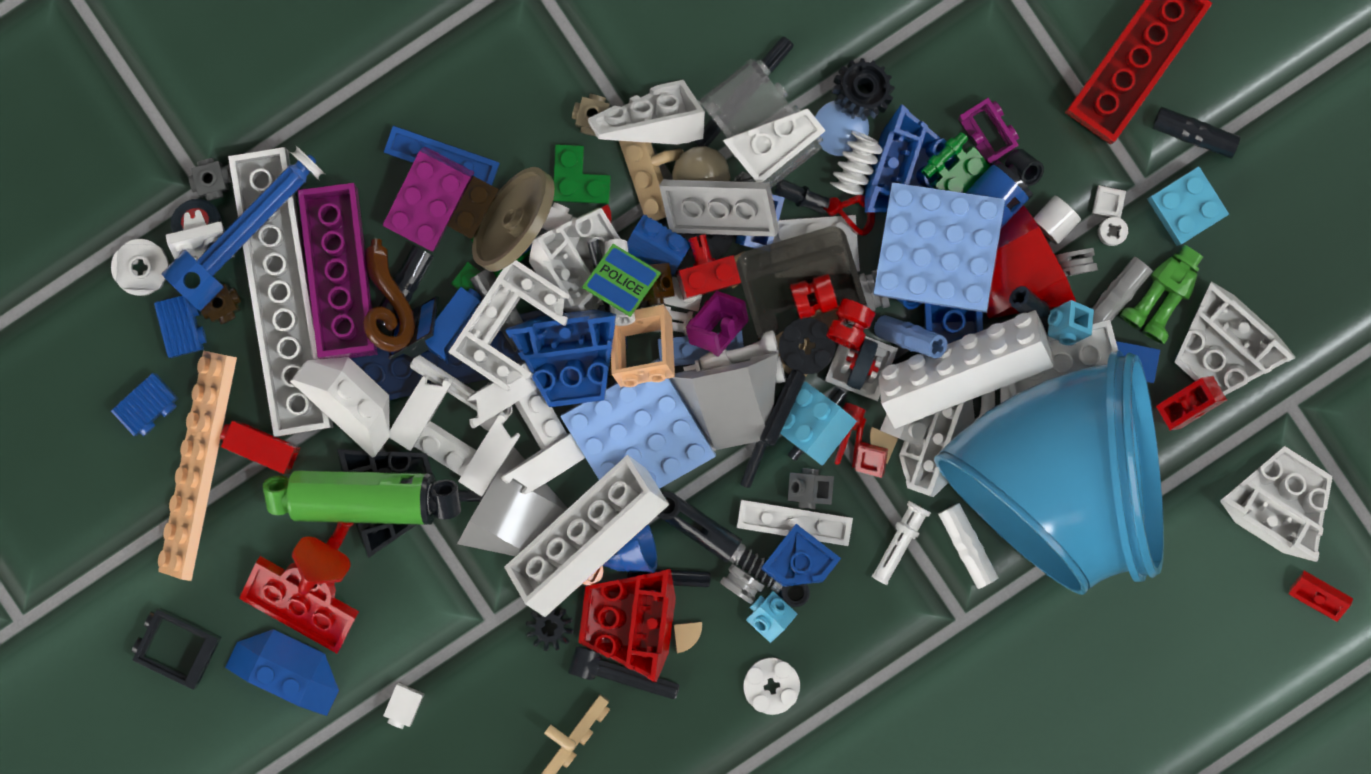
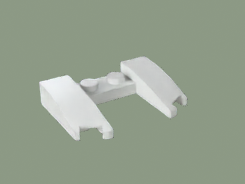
(474, 341)
(416, 430)
(557, 447)

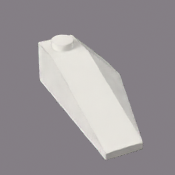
(663, 116)

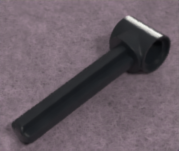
(589, 664)

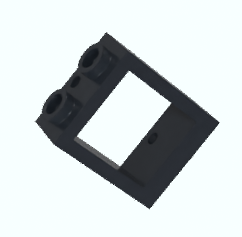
(202, 660)

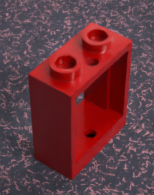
(259, 446)

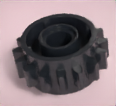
(873, 79)

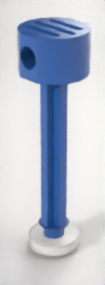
(237, 234)

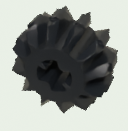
(558, 632)

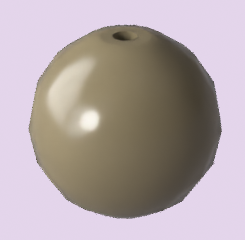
(701, 164)

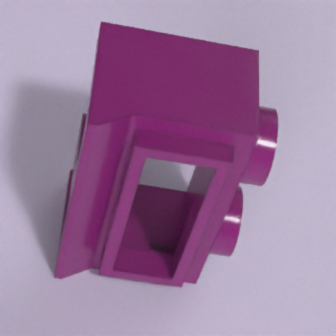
(994, 113)
(717, 307)

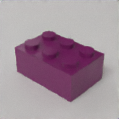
(428, 198)

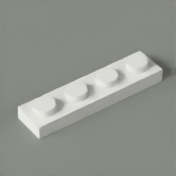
(781, 520)

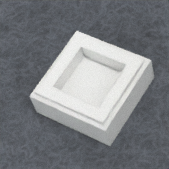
(1108, 202)

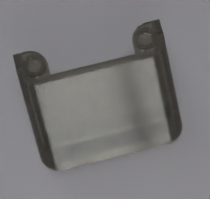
(773, 267)

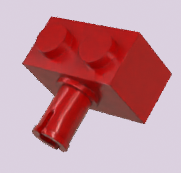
(707, 273)

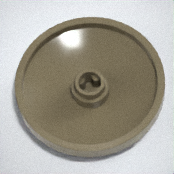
(513, 219)

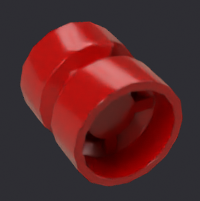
(823, 294)
(854, 315)

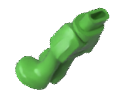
(1177, 278)

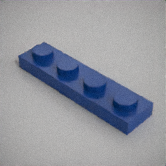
(407, 145)

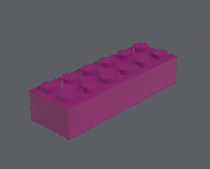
(336, 270)

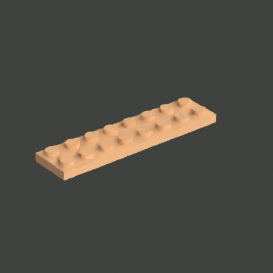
(196, 465)

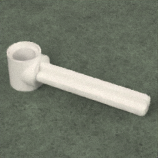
(457, 388)

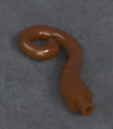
(378, 270)

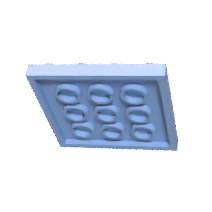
(939, 247)
(640, 422)

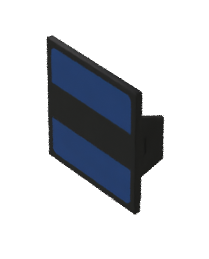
(424, 329)

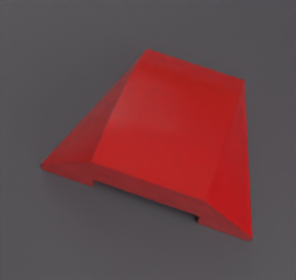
(1025, 261)
(631, 621)

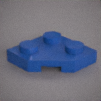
(800, 560)

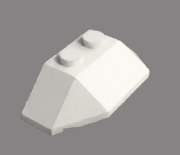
(347, 399)
(919, 461)

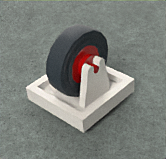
(194, 228)
(859, 368)

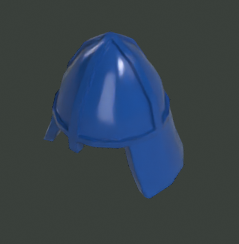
(637, 554)

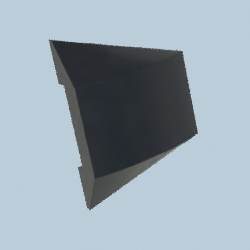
(378, 535)

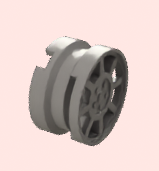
(1079, 265)
(868, 285)
(742, 584)

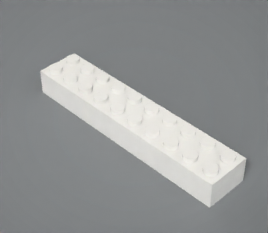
(279, 293)

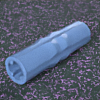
(910, 336)

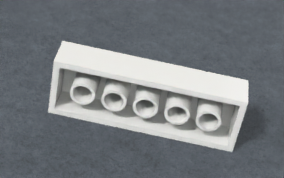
(966, 370)
(586, 536)

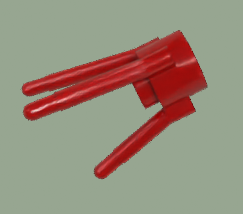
(858, 414)

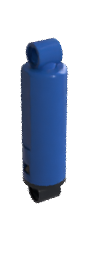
(1006, 183)

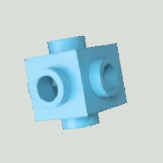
(1070, 323)
(771, 616)

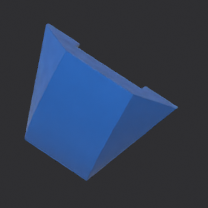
(906, 148)
(567, 360)

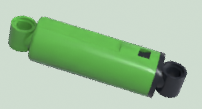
(362, 497)

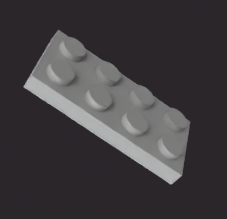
(719, 207)

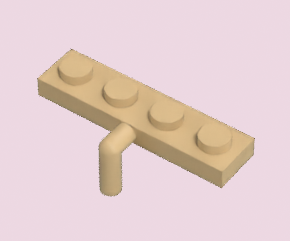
(646, 174)
(579, 735)

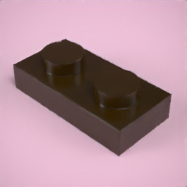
(473, 207)

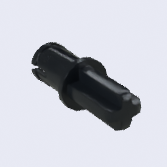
(802, 196)

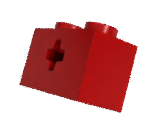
(1191, 403)

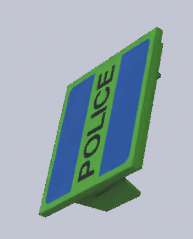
(621, 280)

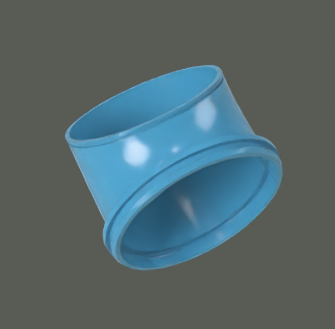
(1069, 474)

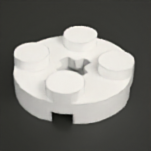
(130, 255)
(762, 699)

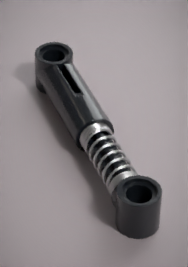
(725, 545)

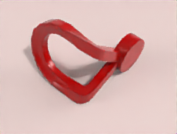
(836, 207)

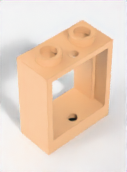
(646, 320)

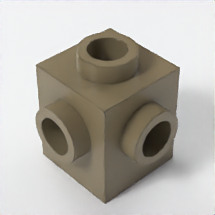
(580, 112)

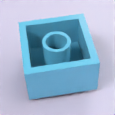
(1188, 206)
(816, 424)

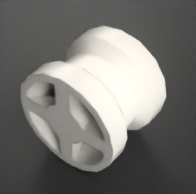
(1108, 234)

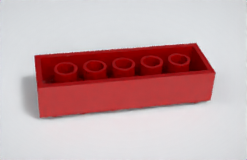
(1135, 65)

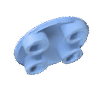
(839, 128)

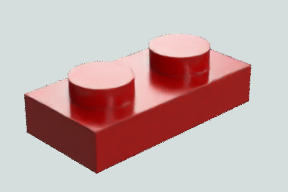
(1320, 596)

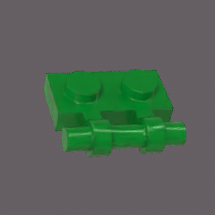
(962, 172)

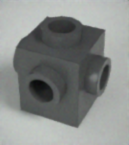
(220, 180)
(804, 488)

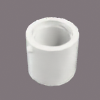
(1056, 219)

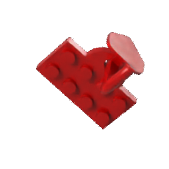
(306, 590)

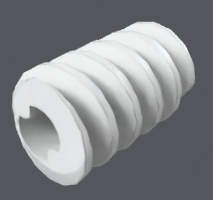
(857, 164)

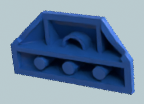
(286, 670)

